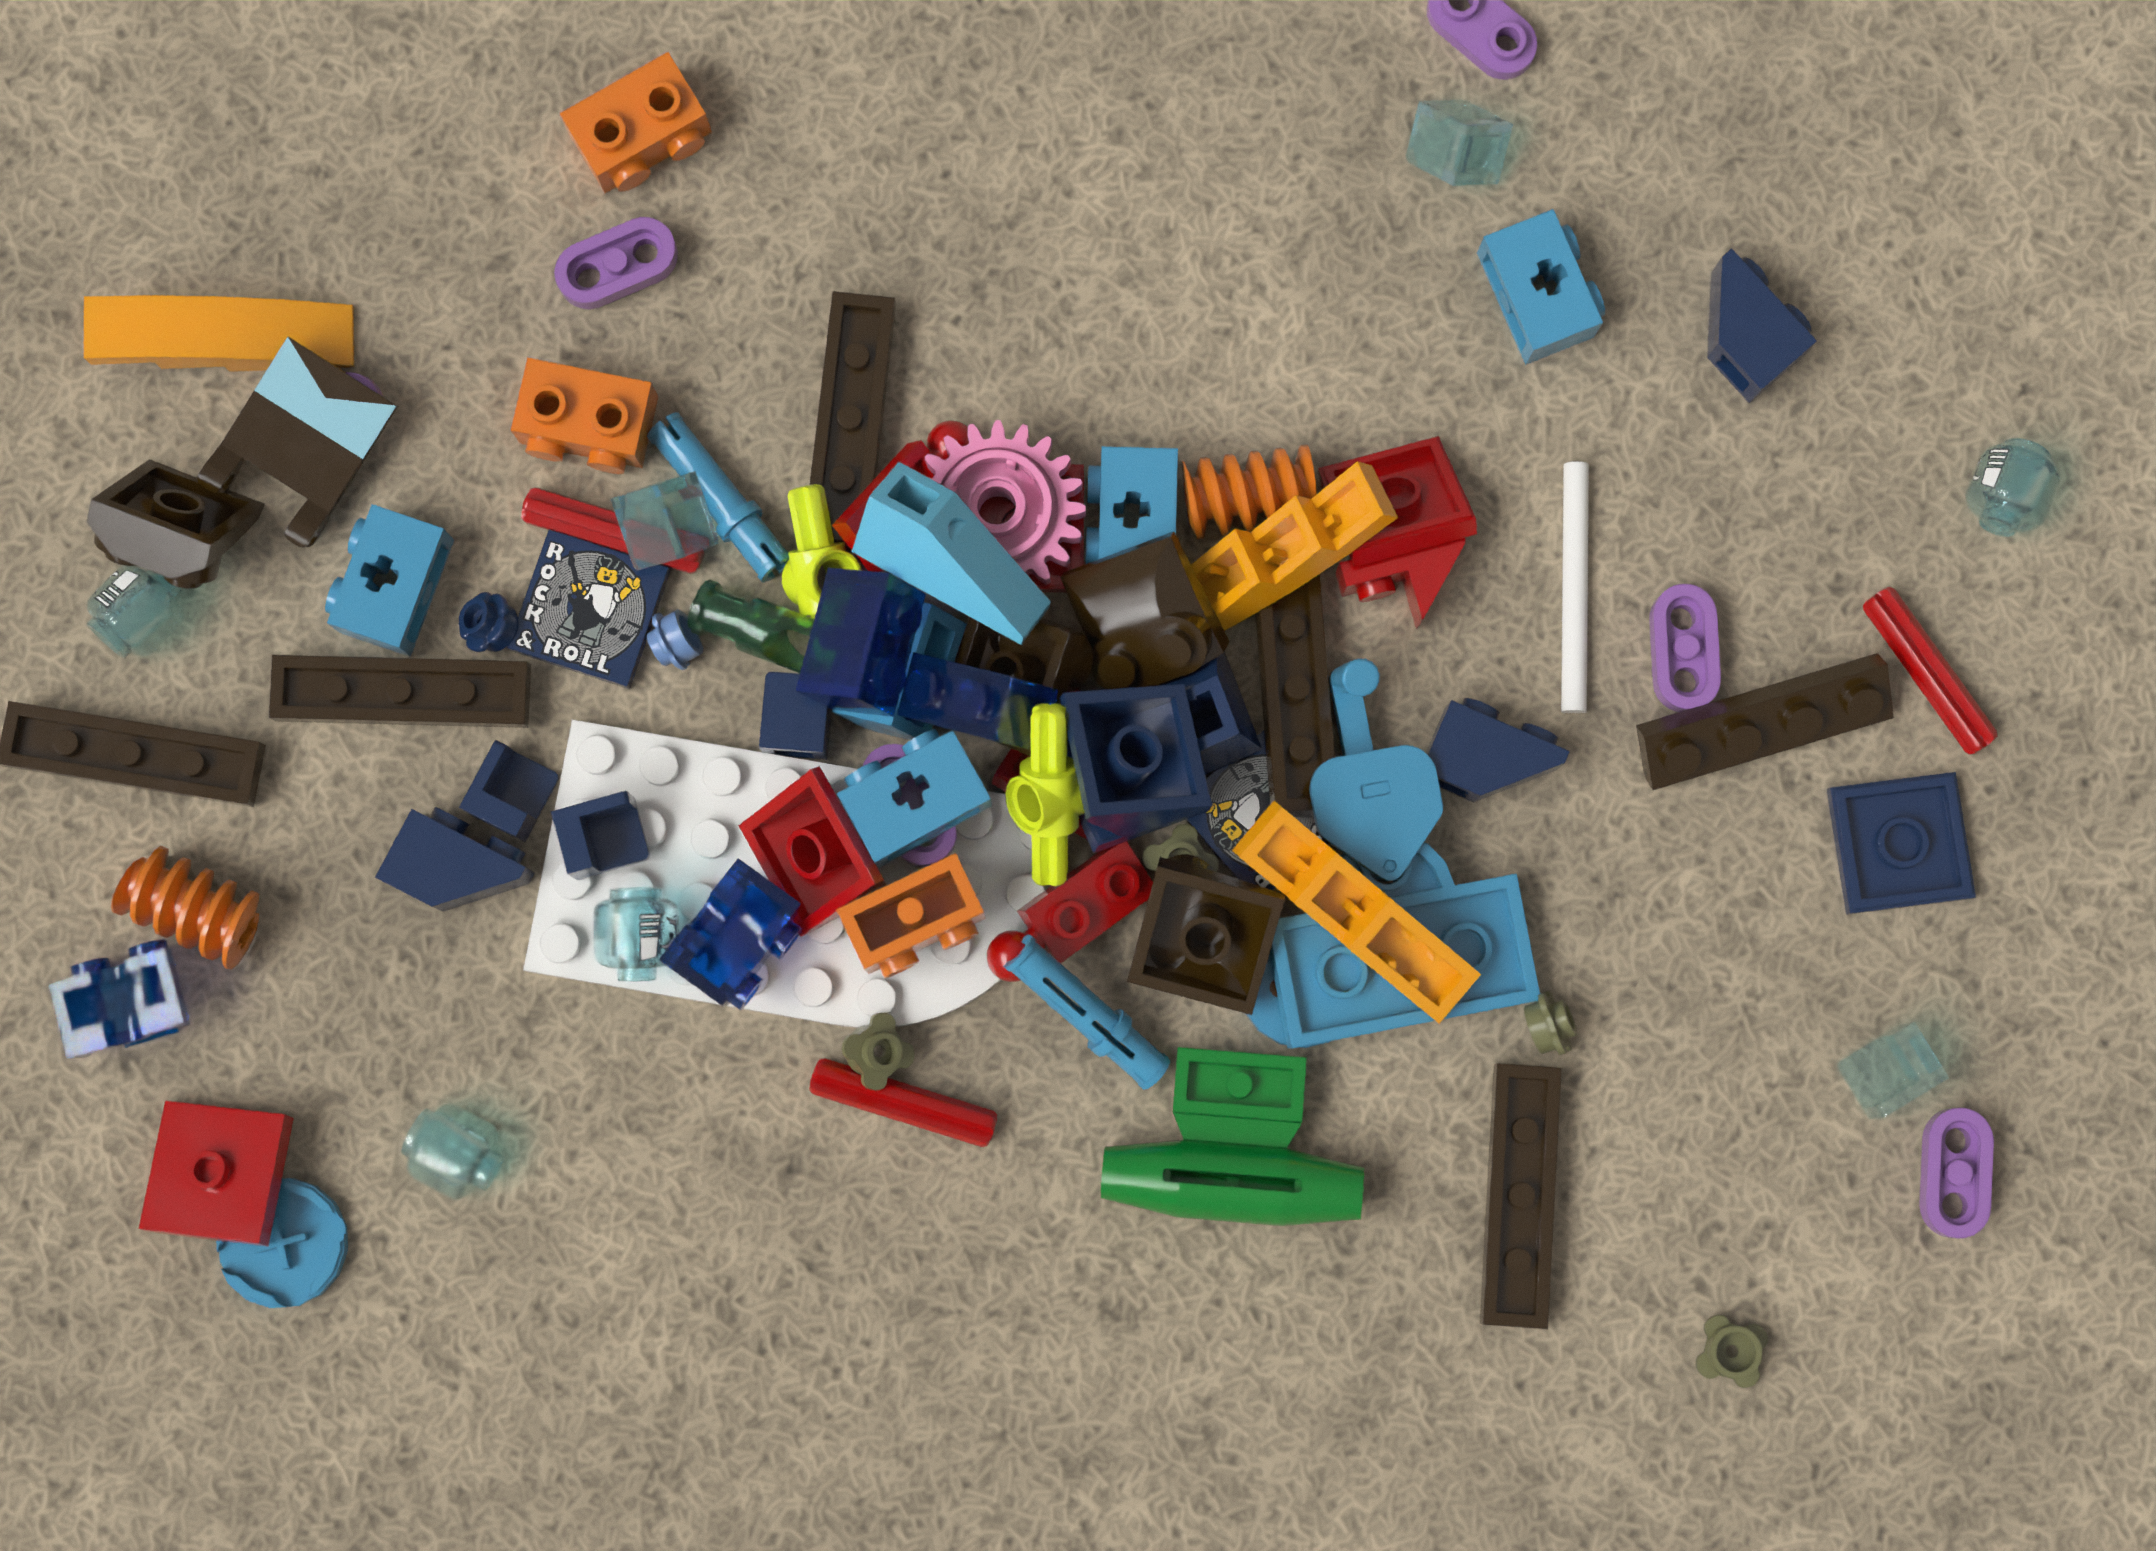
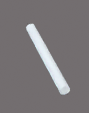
(1575, 587)

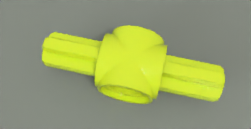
(814, 548)
(1047, 795)

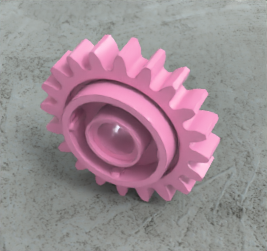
(1025, 478)

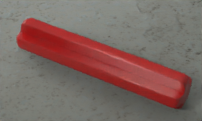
(587, 523)
(1930, 670)
(905, 1104)

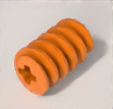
(1247, 491)
(188, 907)

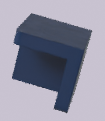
(791, 721)
(509, 791)
(600, 835)

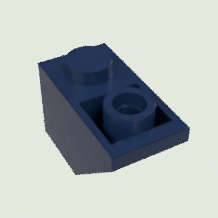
(1750, 329)
(1218, 714)
(1486, 756)
(445, 867)

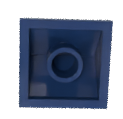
(1135, 757)

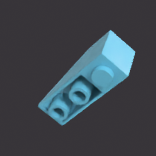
(946, 551)

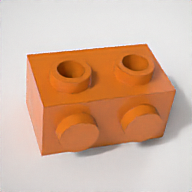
(637, 124)
(584, 415)
(912, 915)

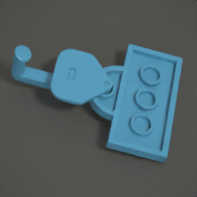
(1379, 815)

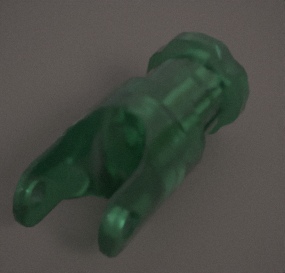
(753, 625)

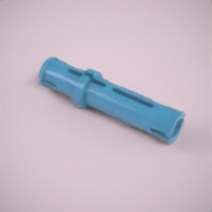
(736, 518)
(1139, 1056)

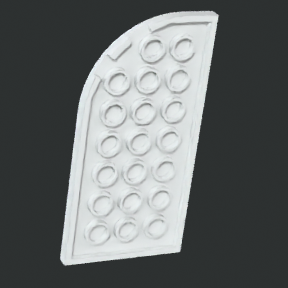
(690, 812)

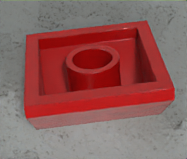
(812, 850)

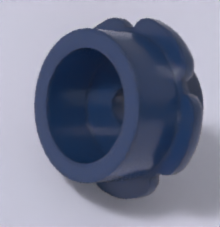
(487, 622)

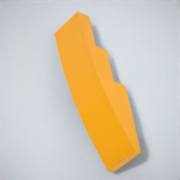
(212, 330)
(1293, 545)
(1356, 912)

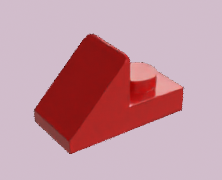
(1420, 572)

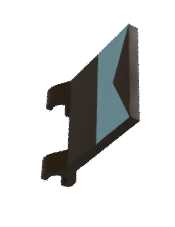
(306, 430)

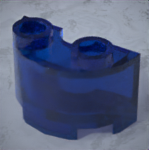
(735, 936)
(120, 1003)

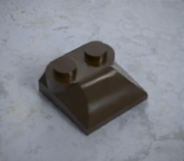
(169, 523)
(1144, 615)
(1048, 656)
(1205, 934)

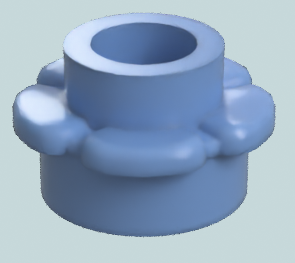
(673, 640)

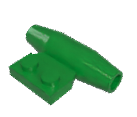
(1234, 1150)

